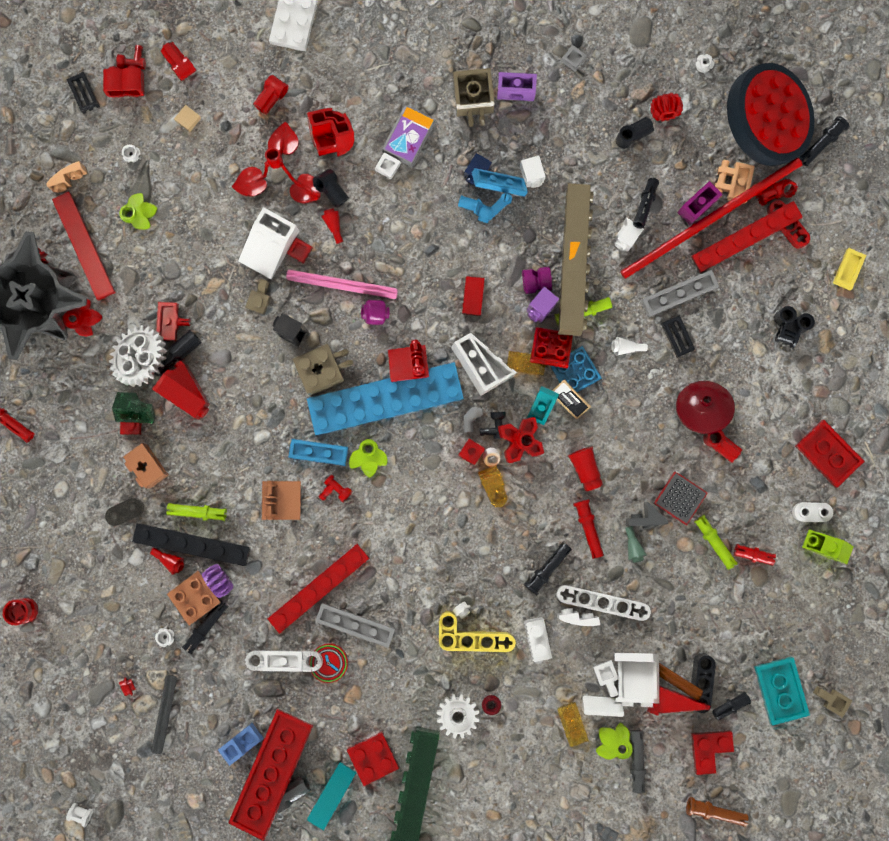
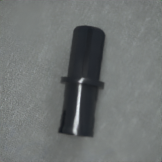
(731, 706)

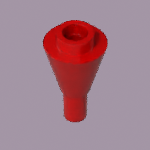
(332, 221)
(172, 563)

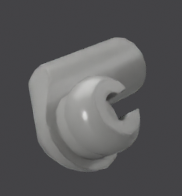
(470, 417)

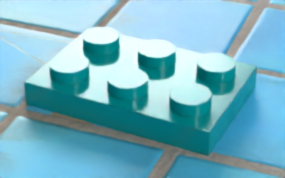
(781, 691)

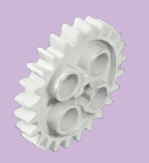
(138, 356)

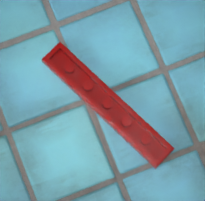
(83, 246)

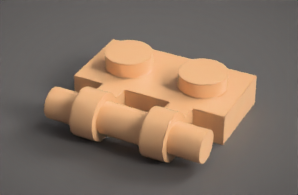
(740, 180)

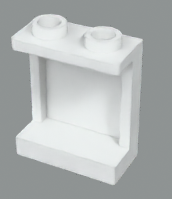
(638, 679)

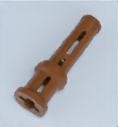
(709, 811)

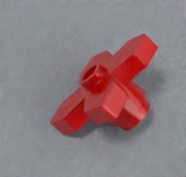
(517, 447)

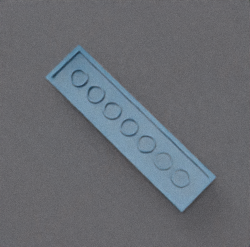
(383, 400)

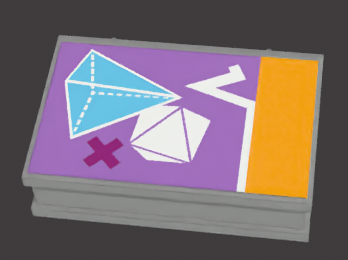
(408, 136)

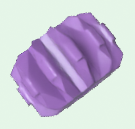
(217, 580)

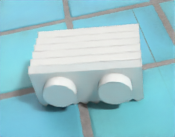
(538, 639)

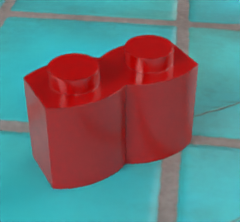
(123, 82)

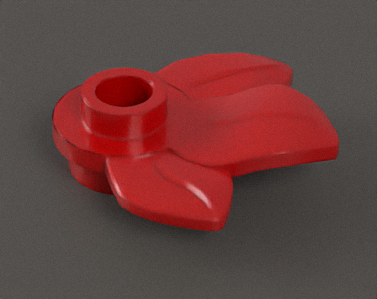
(84, 319)

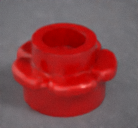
(127, 686)

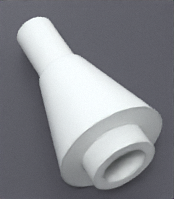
(623, 346)

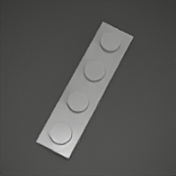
(680, 293)
(355, 625)

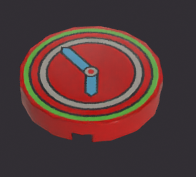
(334, 663)

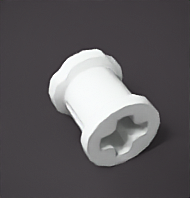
(79, 814)

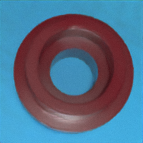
(491, 711)

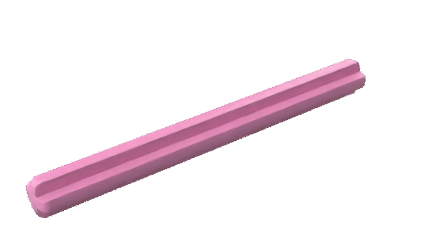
(342, 284)

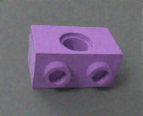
(516, 86)
(542, 305)

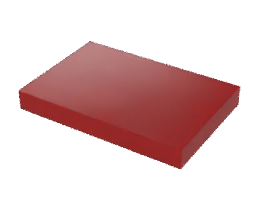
(829, 453)

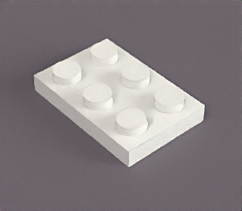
(293, 23)

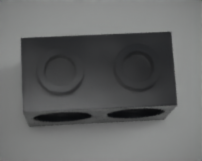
(289, 329)

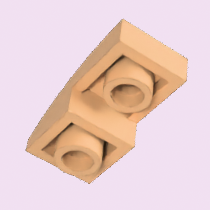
(61, 180)

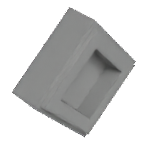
(573, 58)

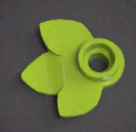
(140, 211)
(368, 461)
(612, 740)

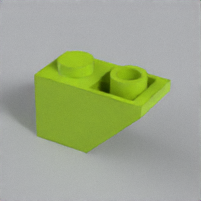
(828, 546)

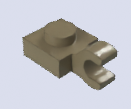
(259, 300)
(834, 701)

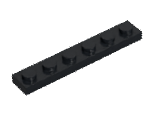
(191, 544)

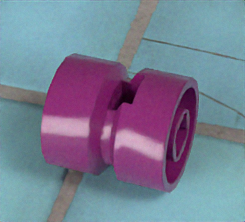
(536, 280)

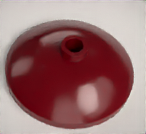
(703, 416)

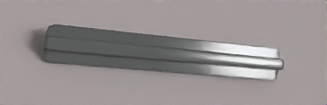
(164, 714)

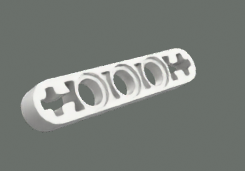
(612, 605)

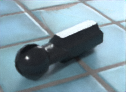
(179, 350)

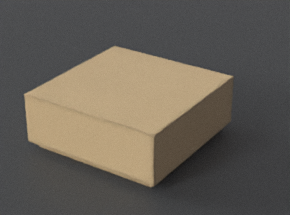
(187, 118)

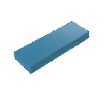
(499, 182)
(318, 452)

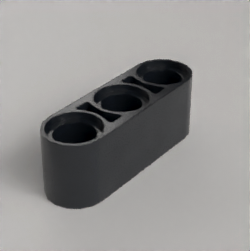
(707, 673)

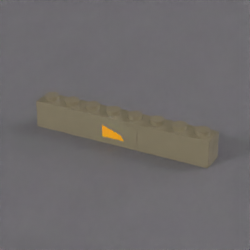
(575, 260)

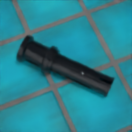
(829, 135)
(542, 576)

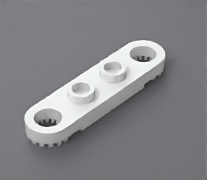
(284, 661)

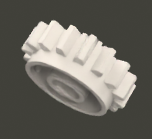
(458, 726)

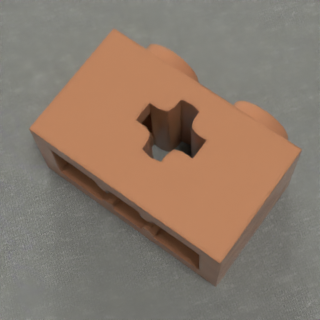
(154, 470)

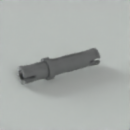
(637, 770)

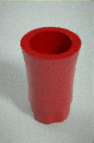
(586, 468)

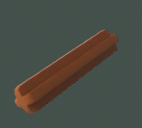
(680, 683)

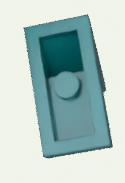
(543, 405)

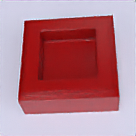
(299, 250)

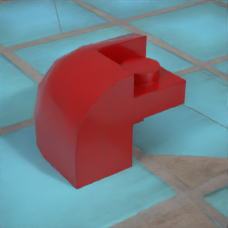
(330, 131)

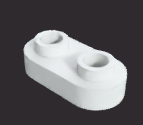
(813, 512)

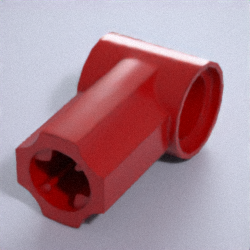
(180, 65)
(273, 90)
(723, 446)

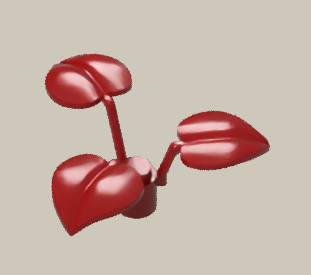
(282, 141)

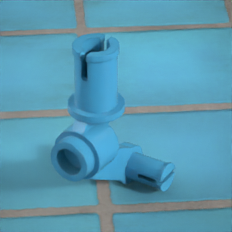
(485, 212)

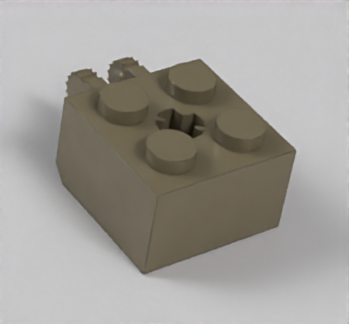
(473, 104)
(330, 374)

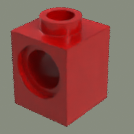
(471, 452)

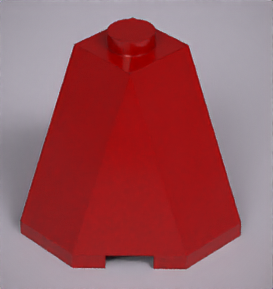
(183, 390)

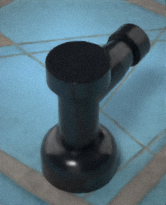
(497, 416)

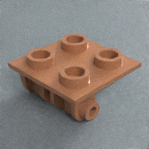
(281, 500)
(193, 598)

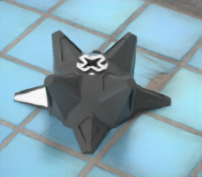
(33, 297)

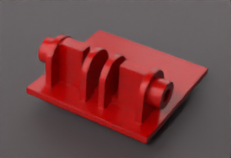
(408, 362)

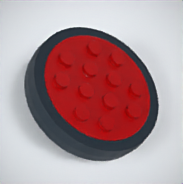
(770, 114)

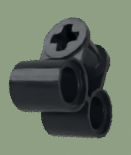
(790, 329)

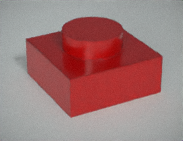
(130, 428)

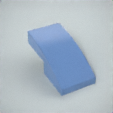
(240, 744)

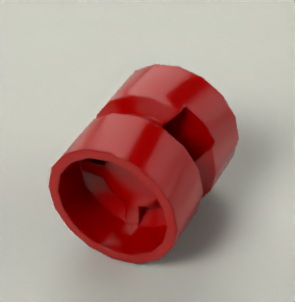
(20, 611)

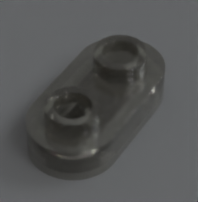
(123, 512)

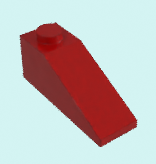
(675, 702)

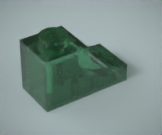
(130, 409)

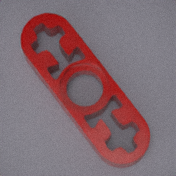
(796, 225)

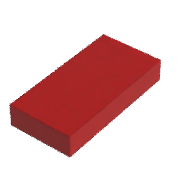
(473, 296)

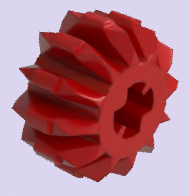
(666, 107)

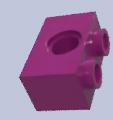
(699, 203)

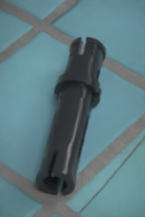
(651, 188)
(205, 626)

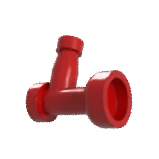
(138, 61)
(334, 485)

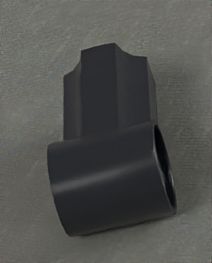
(634, 132)
(327, 183)

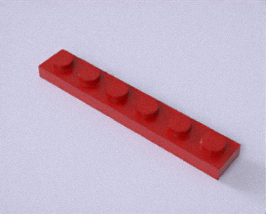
(746, 237)
(318, 588)

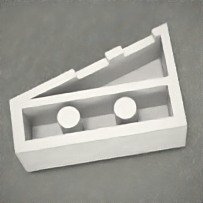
(481, 364)

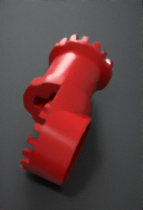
(777, 191)

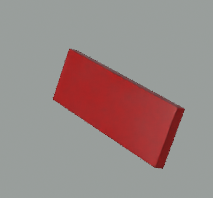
(270, 774)

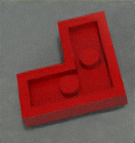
(706, 745)

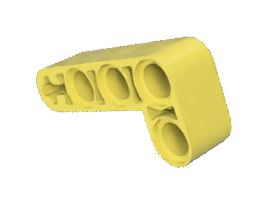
(477, 637)

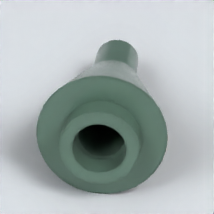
(635, 550)

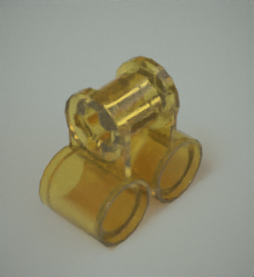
(493, 484)

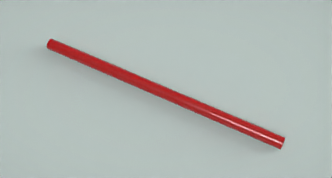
(711, 218)

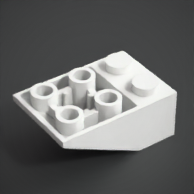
(268, 243)

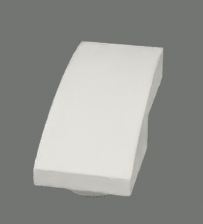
(572, 617)

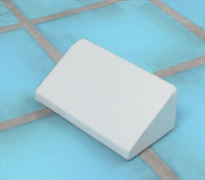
(601, 706)

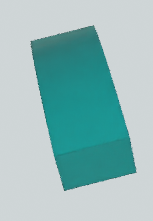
(331, 796)

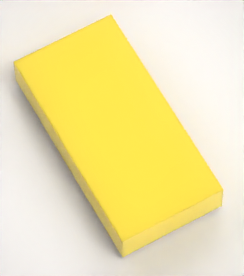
(849, 269)

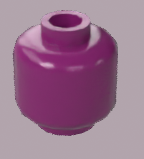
(375, 312)

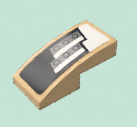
(571, 400)

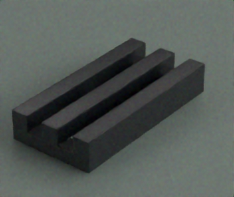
(89, 106)
(671, 339)

